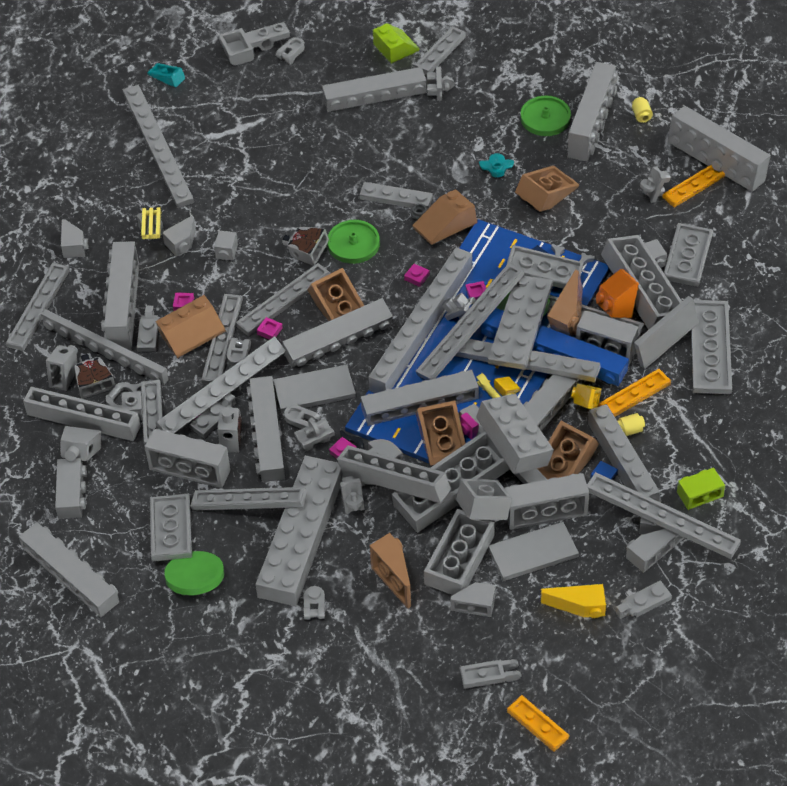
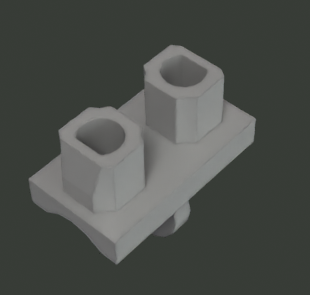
(441, 83)
(653, 185)
(458, 306)
(314, 434)
(352, 494)

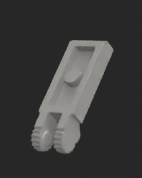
(489, 673)

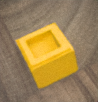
(506, 385)

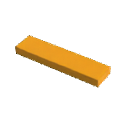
(692, 186)
(636, 392)

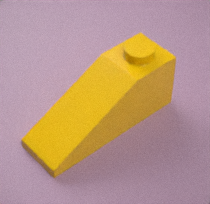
(586, 396)
(578, 600)

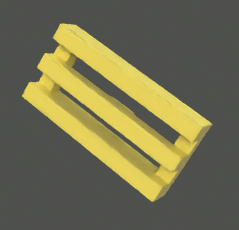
(151, 212)

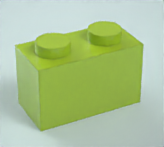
(700, 488)

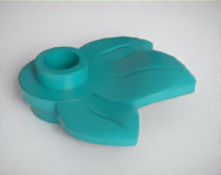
(496, 164)

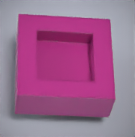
(417, 275)
(475, 289)
(182, 299)
(269, 328)
(469, 425)
(339, 446)

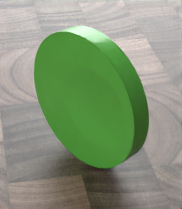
(545, 115)
(353, 241)
(194, 574)

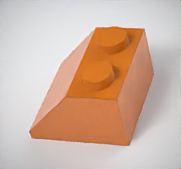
(618, 295)

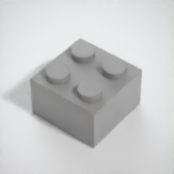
(483, 499)

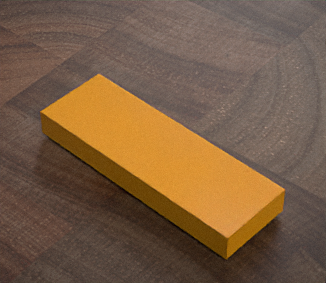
(538, 723)

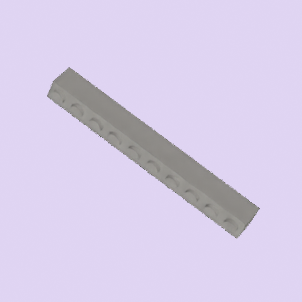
(420, 321)

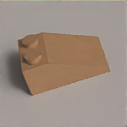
(545, 187)
(446, 217)
(335, 295)
(567, 308)
(440, 430)
(571, 451)
(390, 566)

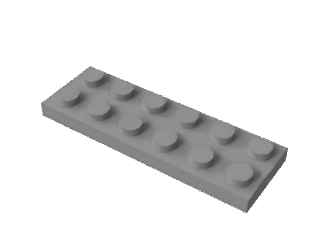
(520, 322)
(711, 348)

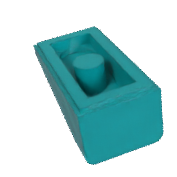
(168, 74)

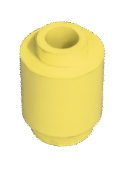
(642, 109)
(632, 424)

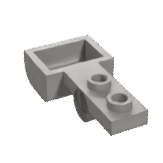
(240, 45)

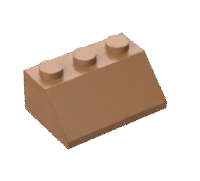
(190, 326)

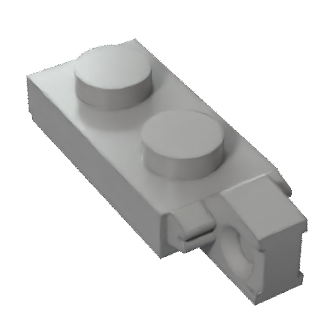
(147, 331)
(208, 420)
(644, 600)

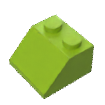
(393, 42)

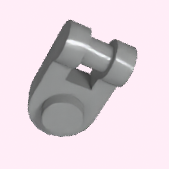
(294, 46)
(237, 350)
(295, 414)
(314, 598)

